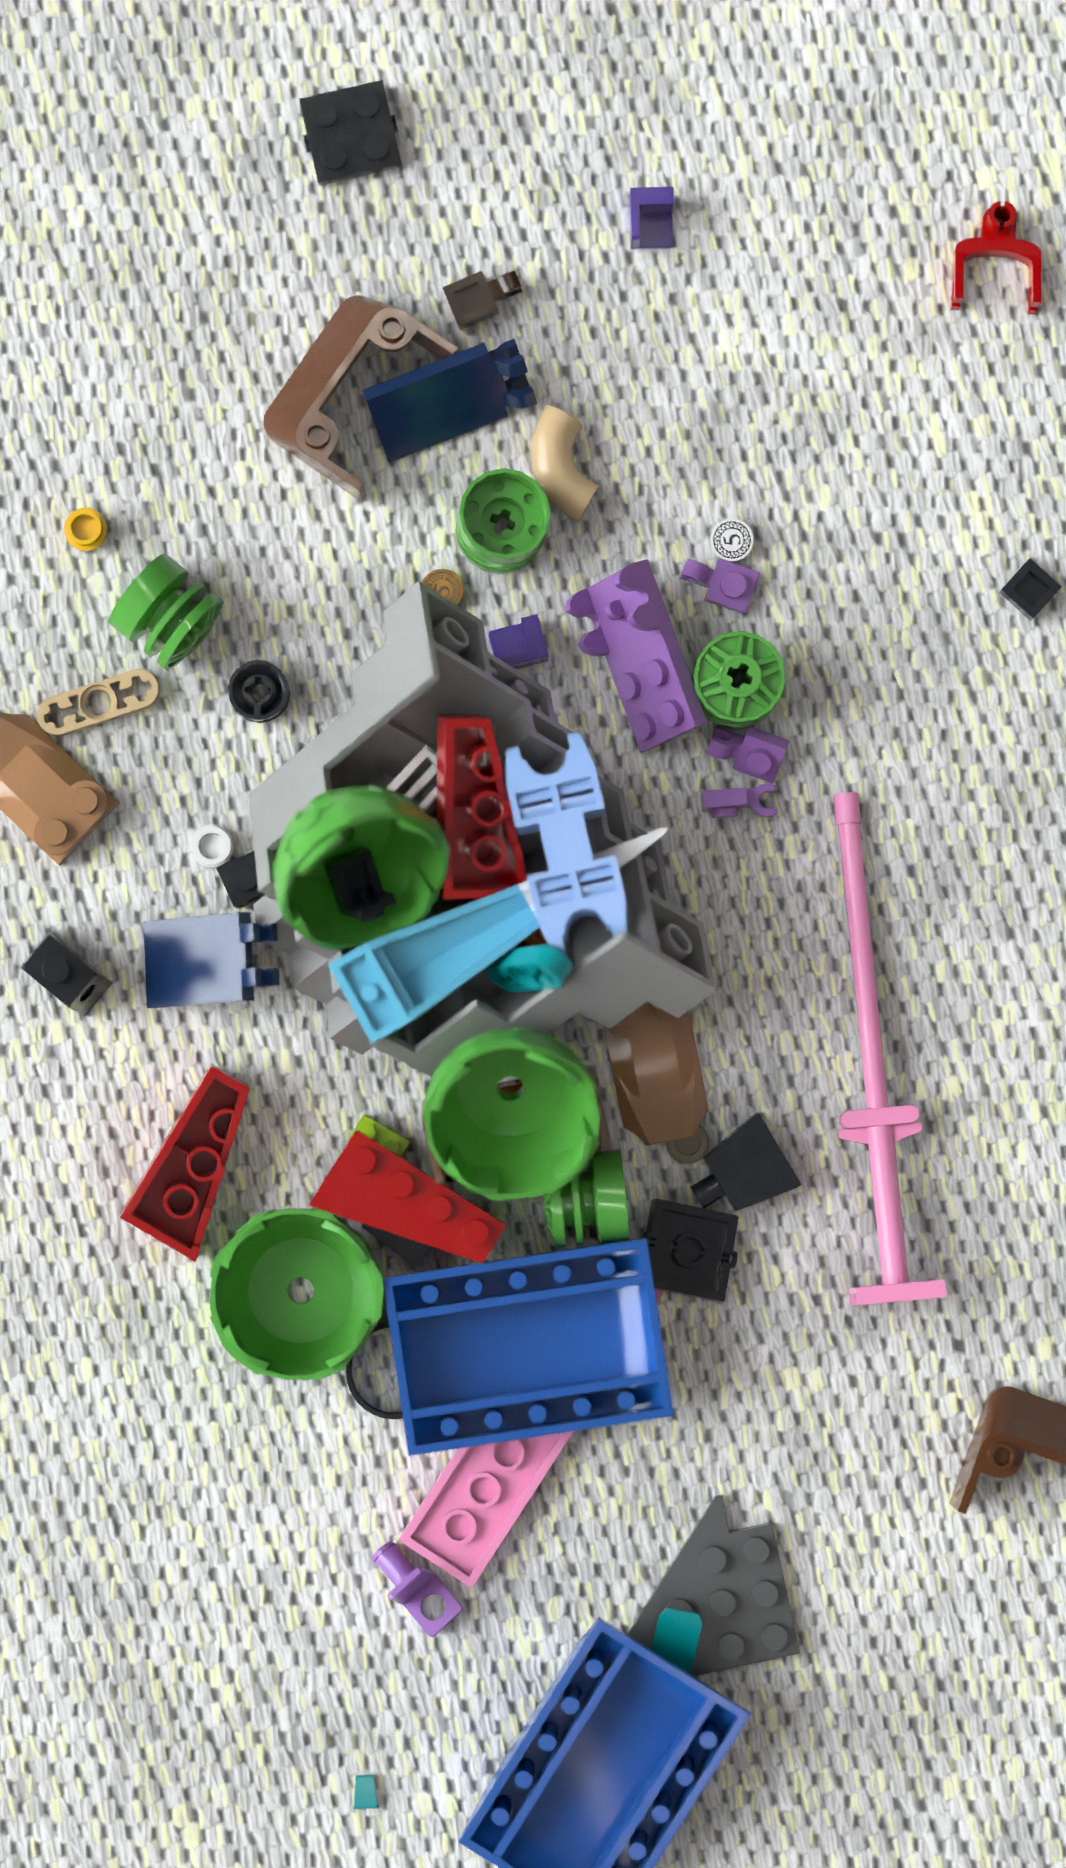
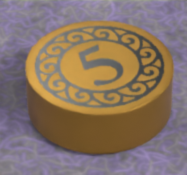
(445, 583)

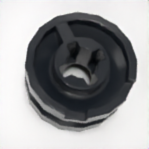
(271, 704)

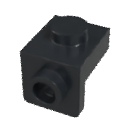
(358, 885)

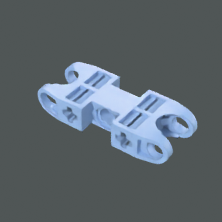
(558, 809)

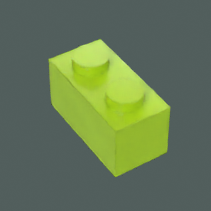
(382, 1135)

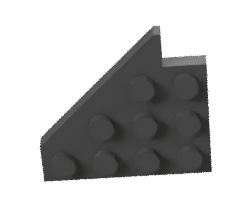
(734, 1587)

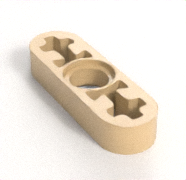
(71, 722)

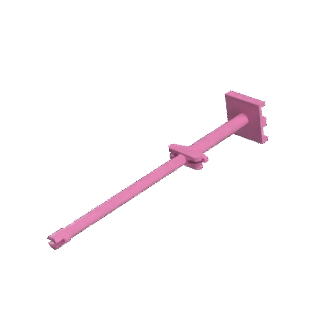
(878, 1124)

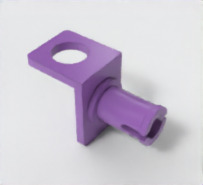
(414, 1586)

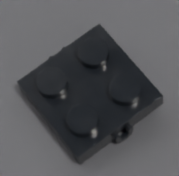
(350, 132)
(691, 1249)

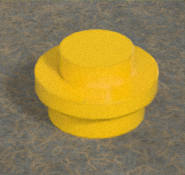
(85, 529)

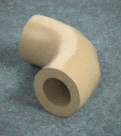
(555, 465)

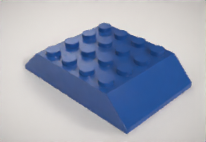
(527, 1346)
(604, 1761)

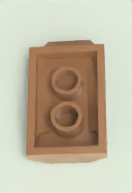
(47, 789)
(657, 1075)

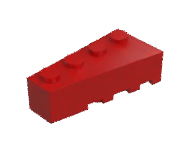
(474, 810)
(189, 1165)

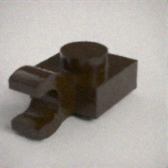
(475, 298)

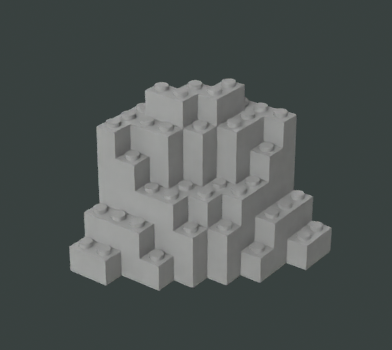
(442, 665)

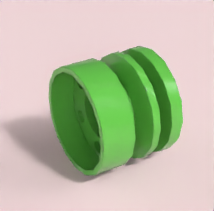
(508, 496)
(160, 607)
(750, 703)
(591, 1199)

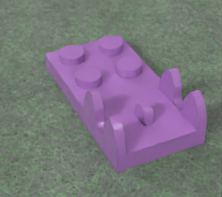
(641, 654)

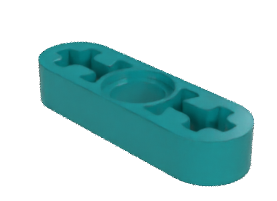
(530, 969)

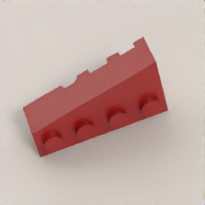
(400, 1198)

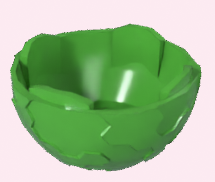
(404, 847)
(519, 1139)
(253, 1302)

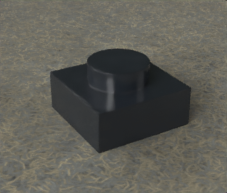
(1030, 589)
(240, 879)

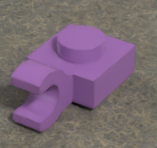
(727, 585)
(755, 753)
(726, 802)

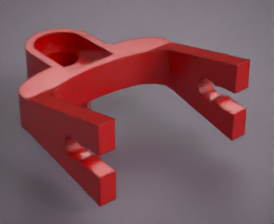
(998, 242)

